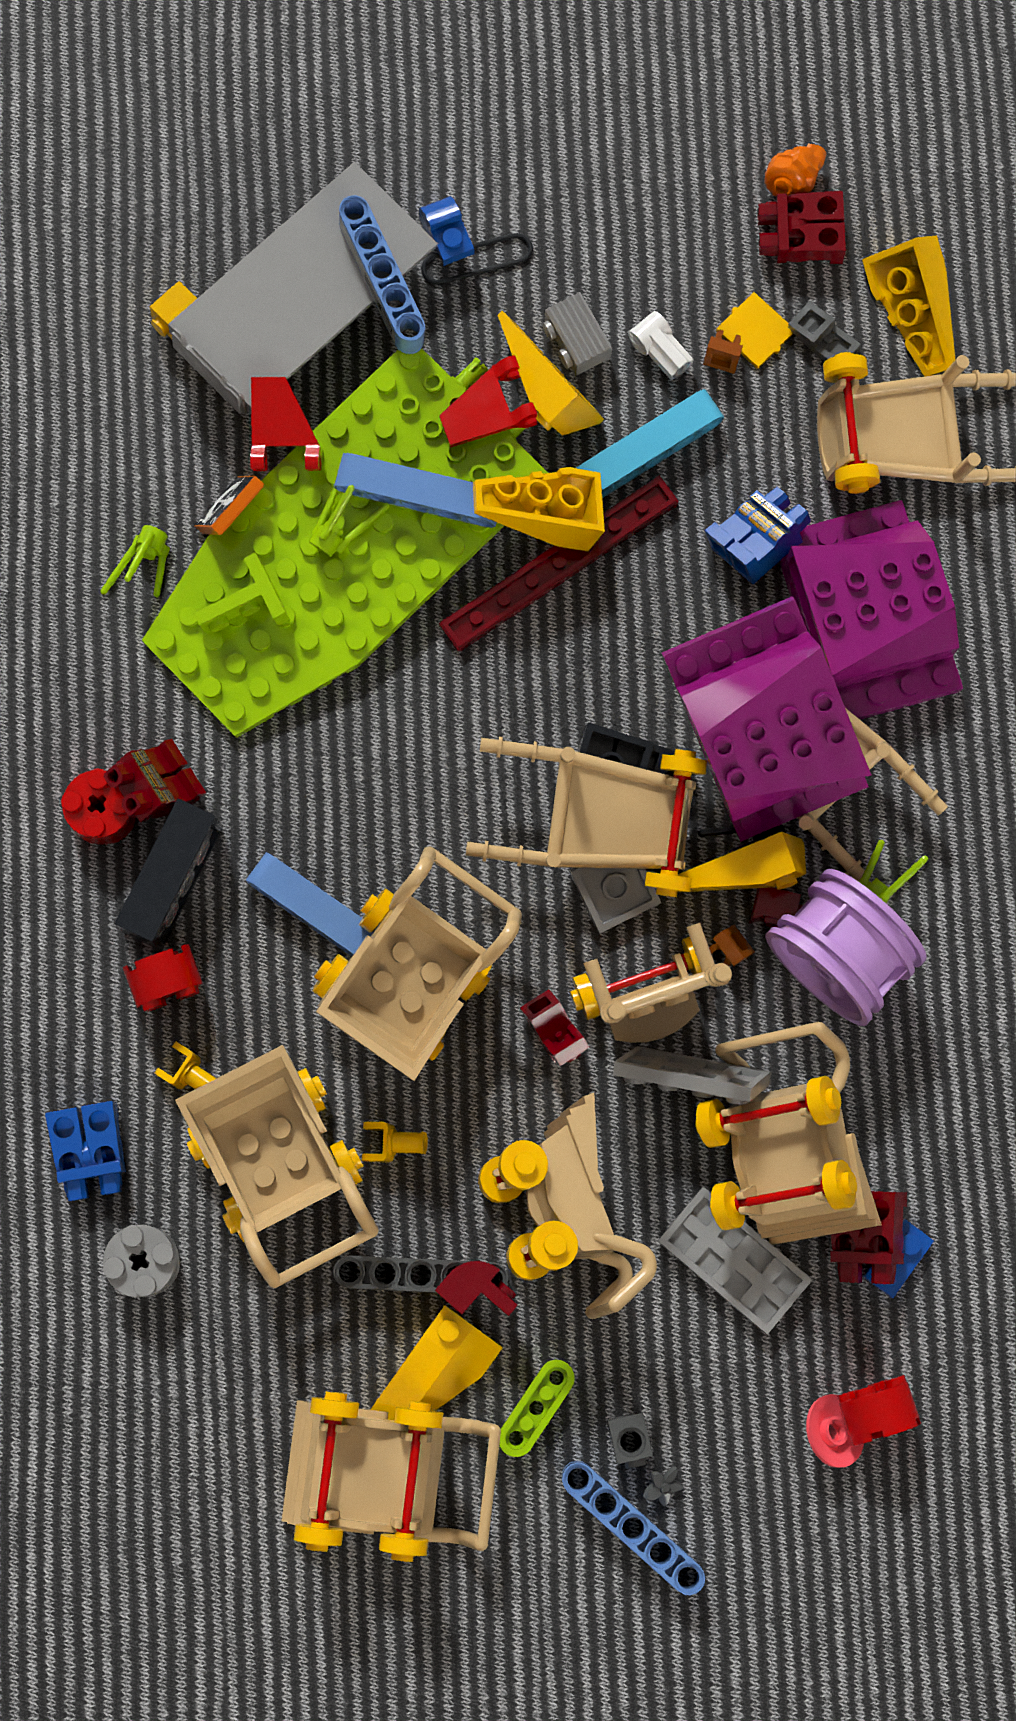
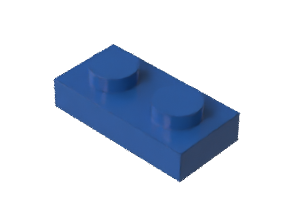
(914, 1248)

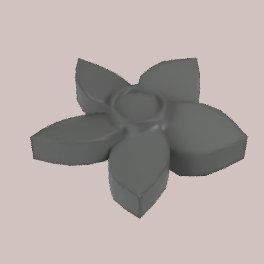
(662, 1486)

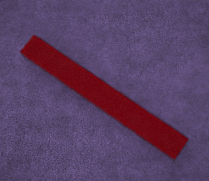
(556, 567)

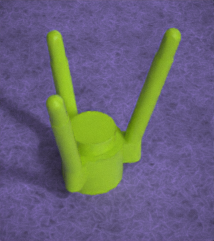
(327, 536)
(146, 545)
(878, 887)

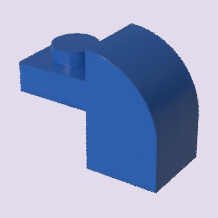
(445, 225)

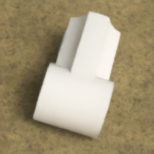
(655, 338)

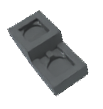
(820, 334)

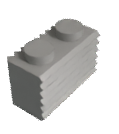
(577, 334)

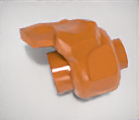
(795, 170)

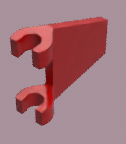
(483, 407)
(279, 422)

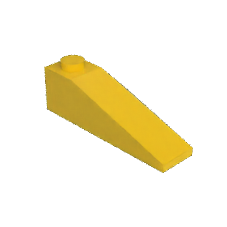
(916, 295)
(553, 395)
(552, 507)
(763, 864)
(440, 1365)

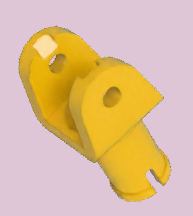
(188, 1073)
(395, 1142)

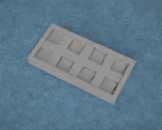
(691, 1073)
(735, 1263)

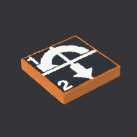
(229, 505)

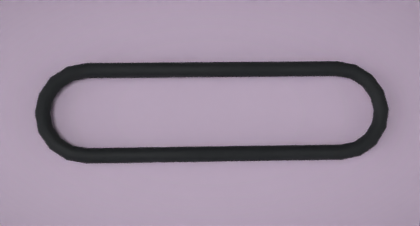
(483, 270)

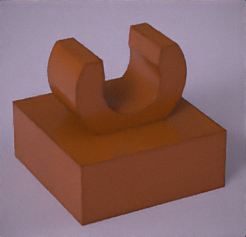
(722, 353)
(732, 945)

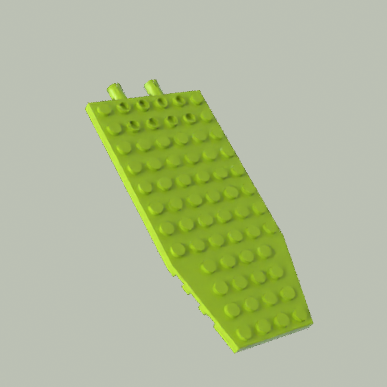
(344, 602)

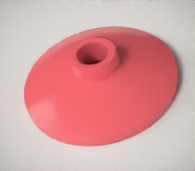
(829, 1433)

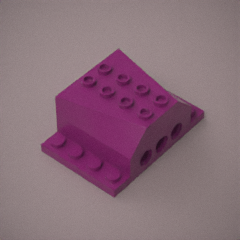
(877, 608)
(768, 718)

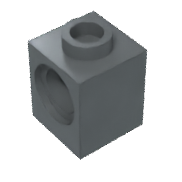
(630, 1422)

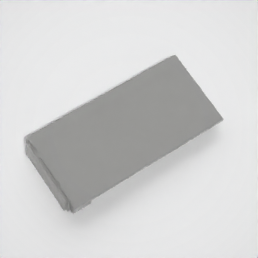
(291, 291)

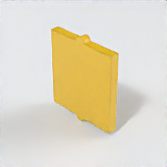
(760, 329)

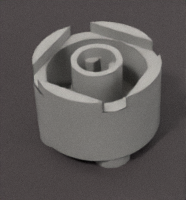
(121, 1267)

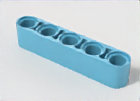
(655, 441)

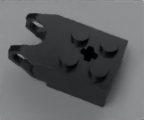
(622, 748)

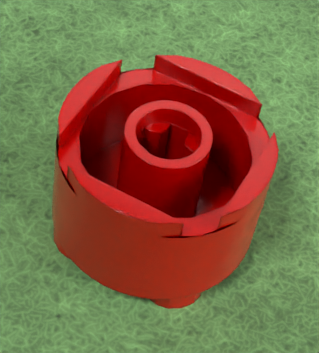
(80, 812)
(163, 977)
(879, 1410)

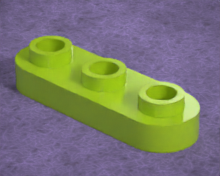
(533, 1425)

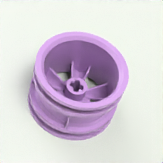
(846, 946)

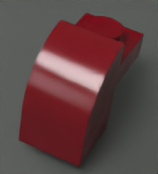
(554, 1028)
(471, 1279)

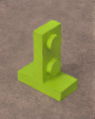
(245, 601)

